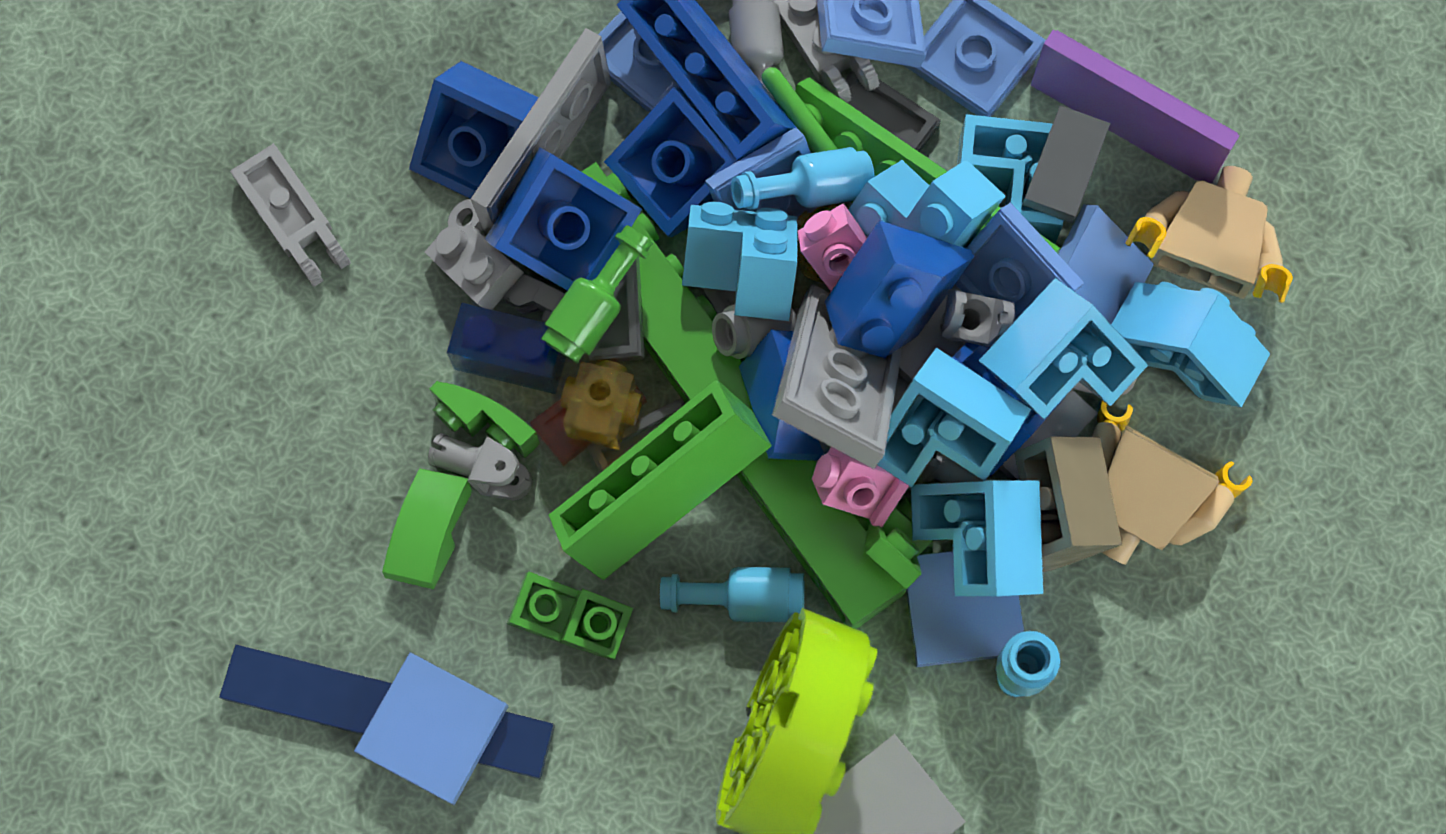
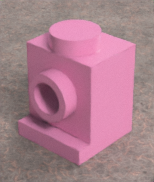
(831, 243)
(857, 487)

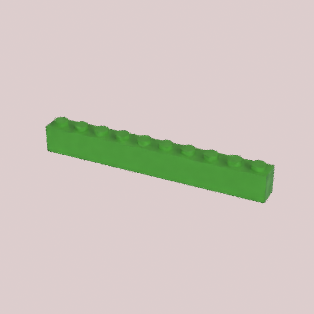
(821, 537)

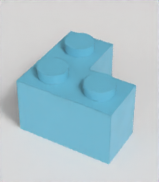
(1007, 156)
(947, 209)
(745, 255)
(1194, 338)
(1056, 346)
(951, 413)
(992, 533)

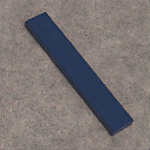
(352, 700)

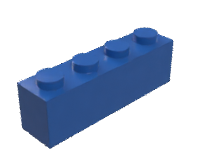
(709, 72)

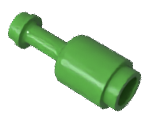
(590, 304)

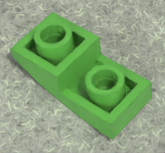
(472, 411)
(424, 528)
(894, 545)
(570, 616)

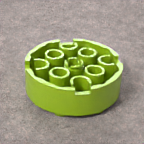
(796, 727)

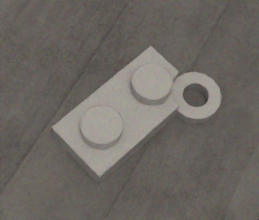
(471, 260)

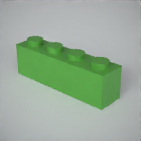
(659, 480)

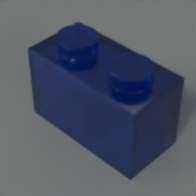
(504, 349)

